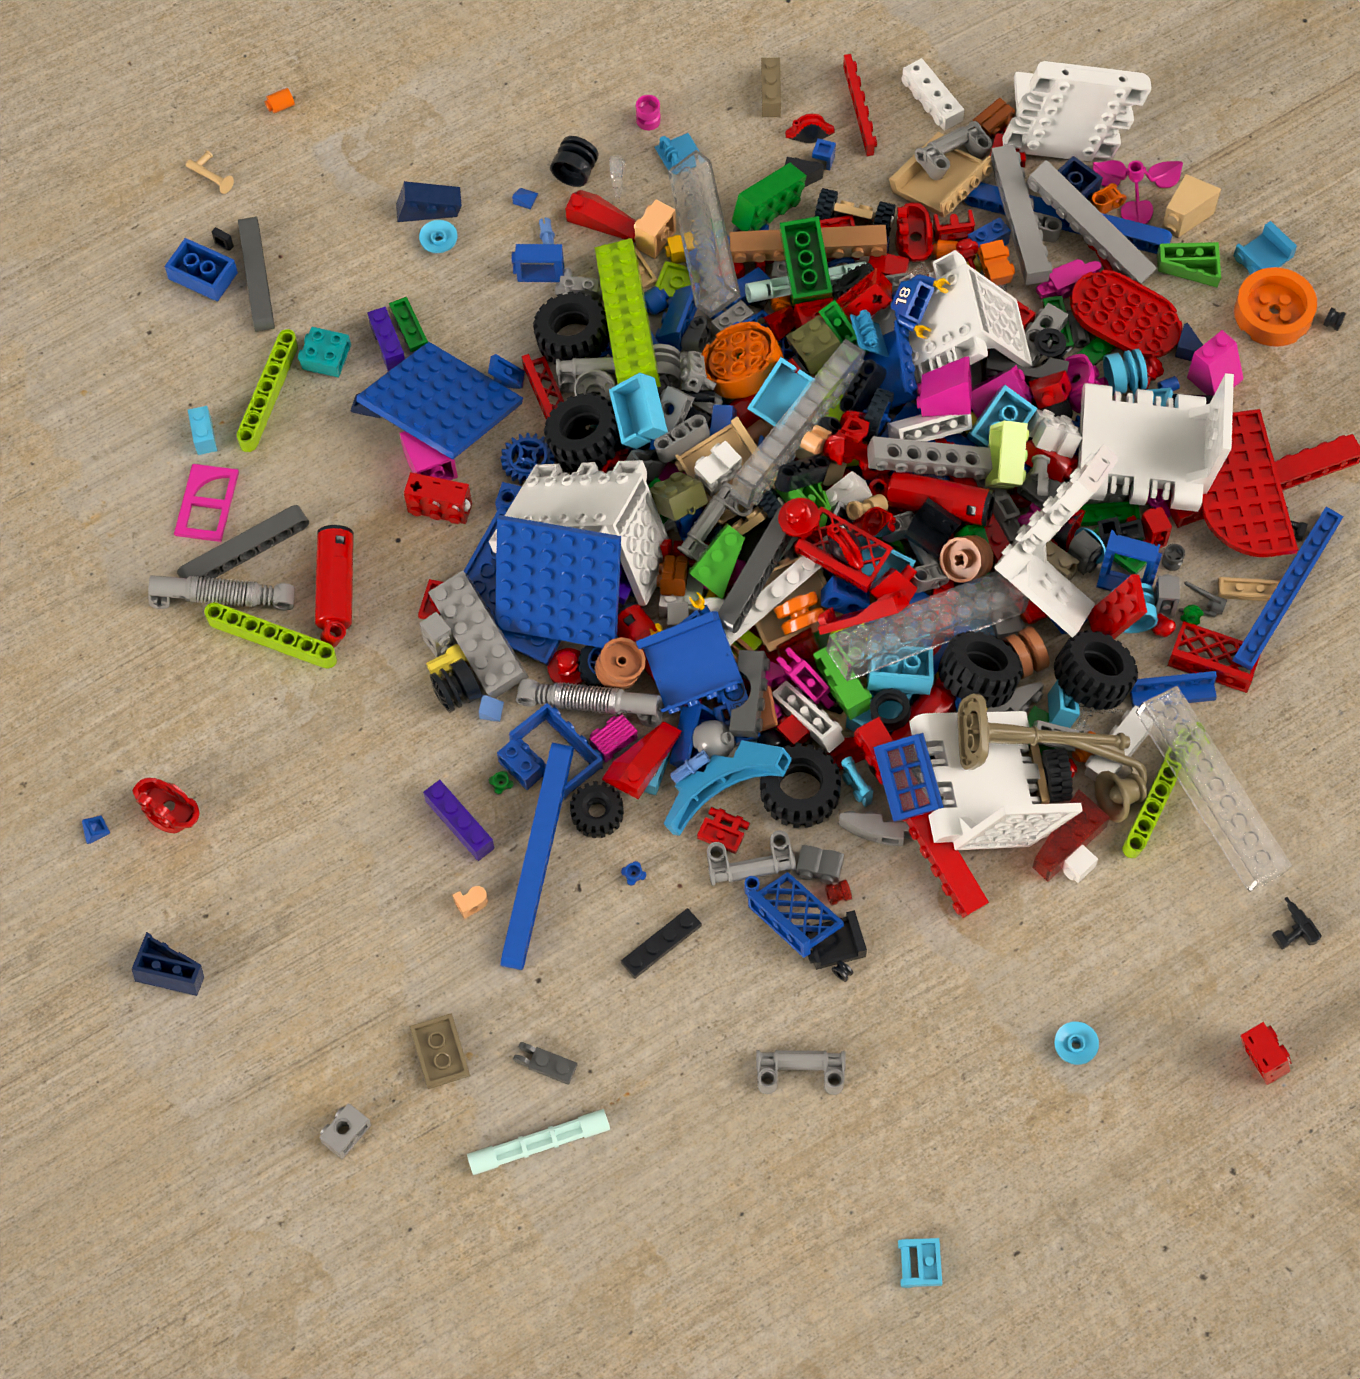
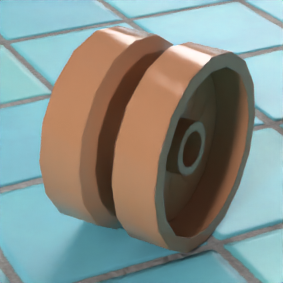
(966, 558)
(1030, 650)
(620, 663)

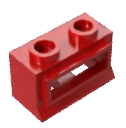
(953, 230)

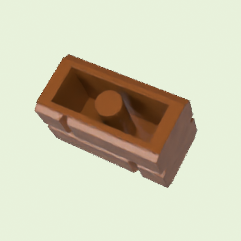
(995, 117)
(673, 575)

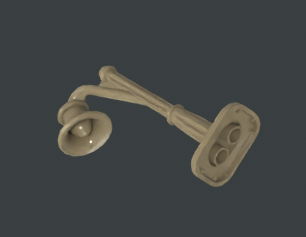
(1111, 792)

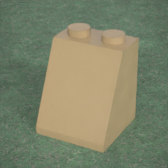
(1190, 205)

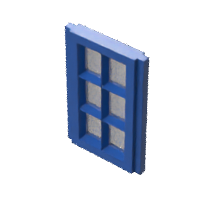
(908, 777)

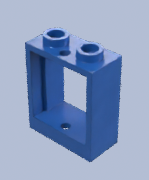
(538, 254)

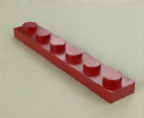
(860, 109)

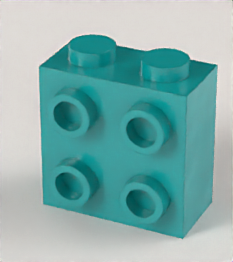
(324, 351)

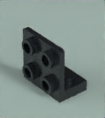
(931, 527)

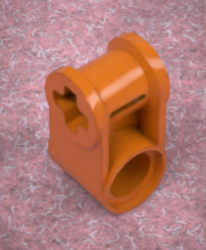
(1108, 199)

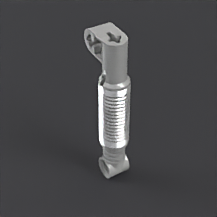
(195, 589)
(614, 701)

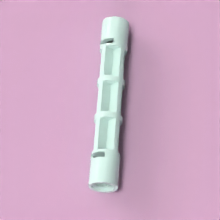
(780, 286)
(492, 1157)

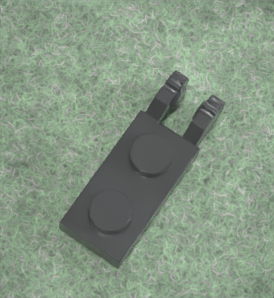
(547, 1063)

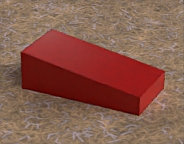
(666, 547)

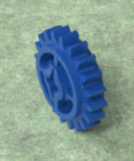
(529, 454)

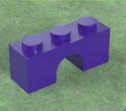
(386, 336)

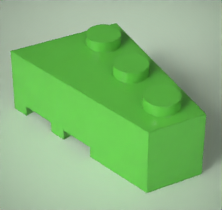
(1191, 261)
(812, 492)
(718, 560)
(848, 694)

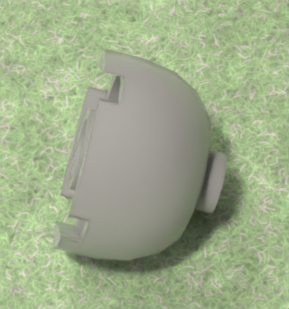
(713, 738)

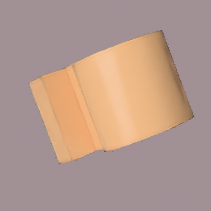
(815, 440)
(472, 901)

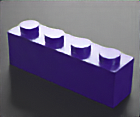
(458, 820)

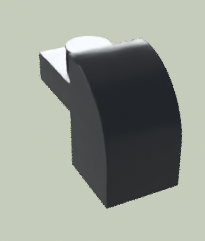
(1131, 529)

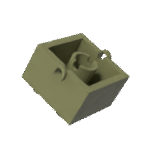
(813, 344)
(678, 495)

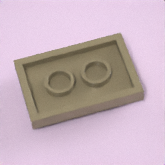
(439, 1051)

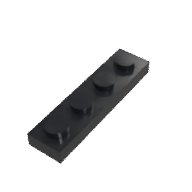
(661, 943)

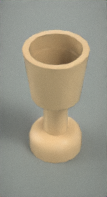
(856, 510)

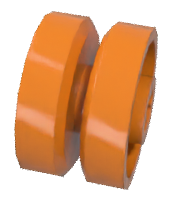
(799, 611)

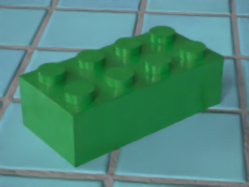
(769, 198)
(805, 260)

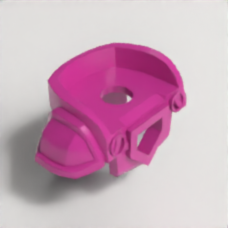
(1081, 365)

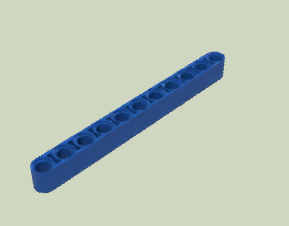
(1141, 235)
(537, 856)

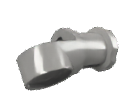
(1040, 474)

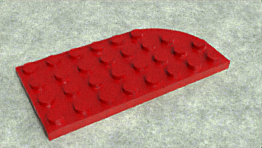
(1246, 498)

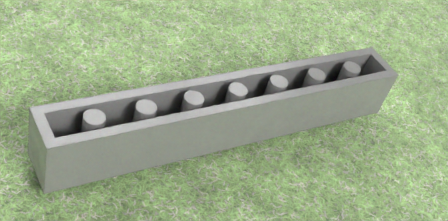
(1020, 214)
(1090, 223)

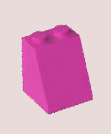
(1213, 361)
(946, 390)
(984, 391)
(427, 460)

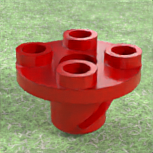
(799, 517)
(564, 666)

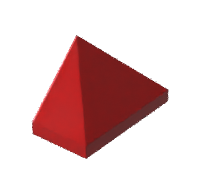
(780, 322)
(846, 749)

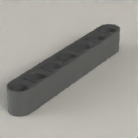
(256, 274)
(246, 544)
(754, 576)

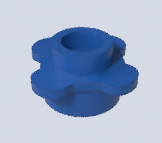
(633, 867)

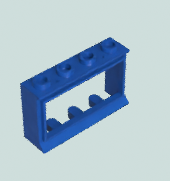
(1131, 548)
(567, 731)

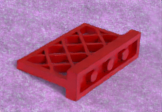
(838, 568)
(1193, 663)

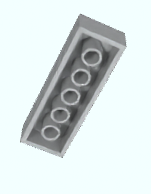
(478, 634)

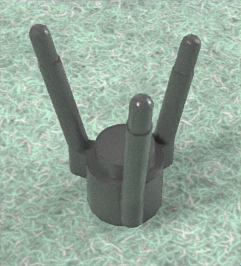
(1215, 602)

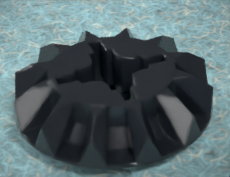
(1057, 338)

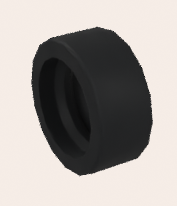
(891, 695)

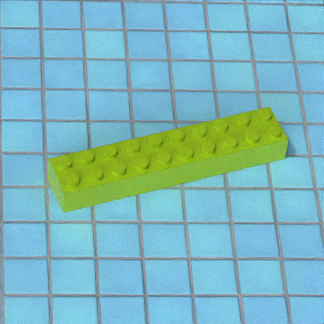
(626, 311)

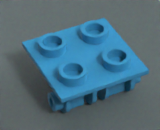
(675, 150)
(868, 333)

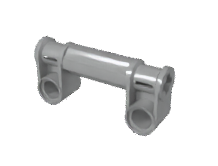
(933, 155)
(569, 369)
(693, 545)
(930, 571)
(780, 860)
(770, 1062)

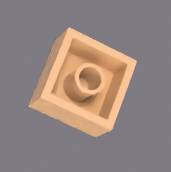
(655, 228)

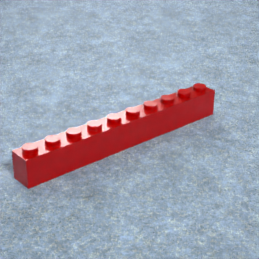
(1298, 469)
(945, 860)

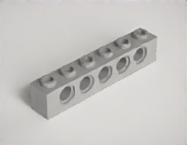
(1048, 316)
(929, 458)

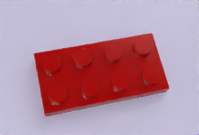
(1119, 608)

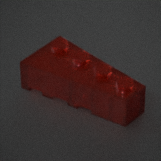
(1070, 836)

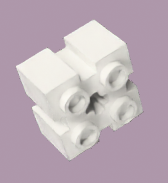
(1054, 433)
(717, 467)

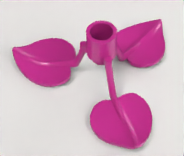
(1164, 174)

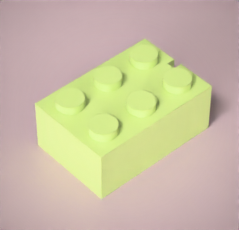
(1008, 454)

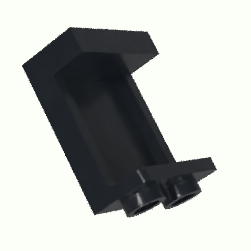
(843, 945)

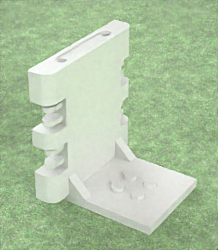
(1074, 110)
(964, 320)
(1158, 444)
(601, 503)
(1026, 561)
(992, 802)

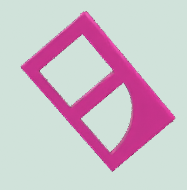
(198, 477)

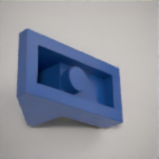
(506, 372)

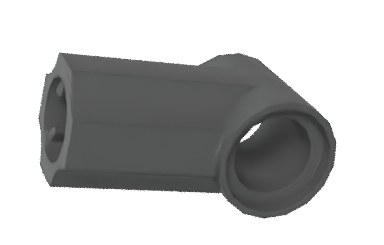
(1079, 334)

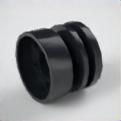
(574, 161)
(453, 686)

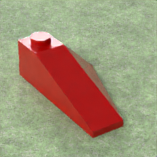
(599, 215)
(639, 763)

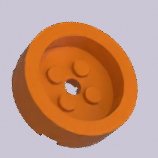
(1285, 292)
(747, 374)

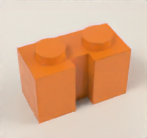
(995, 263)

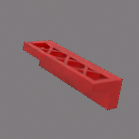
(535, 379)

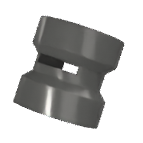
(1173, 557)

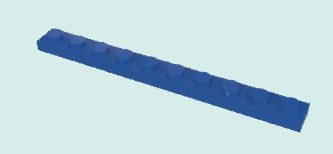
(1287, 589)

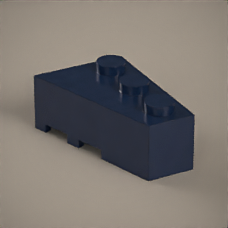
(427, 202)
(166, 968)

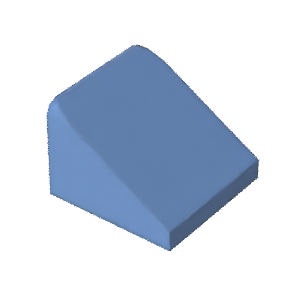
(490, 708)

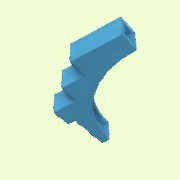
(721, 772)

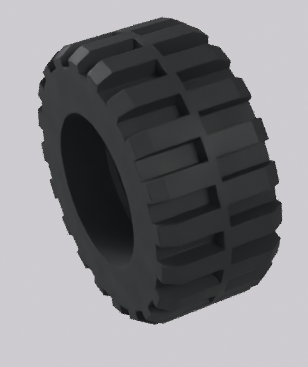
(569, 310)
(574, 415)
(980, 666)
(1077, 668)
(803, 810)

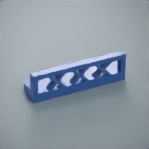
(1194, 687)

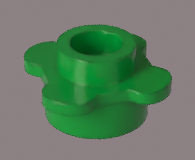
(1192, 614)
(500, 776)

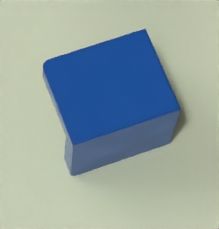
(825, 151)

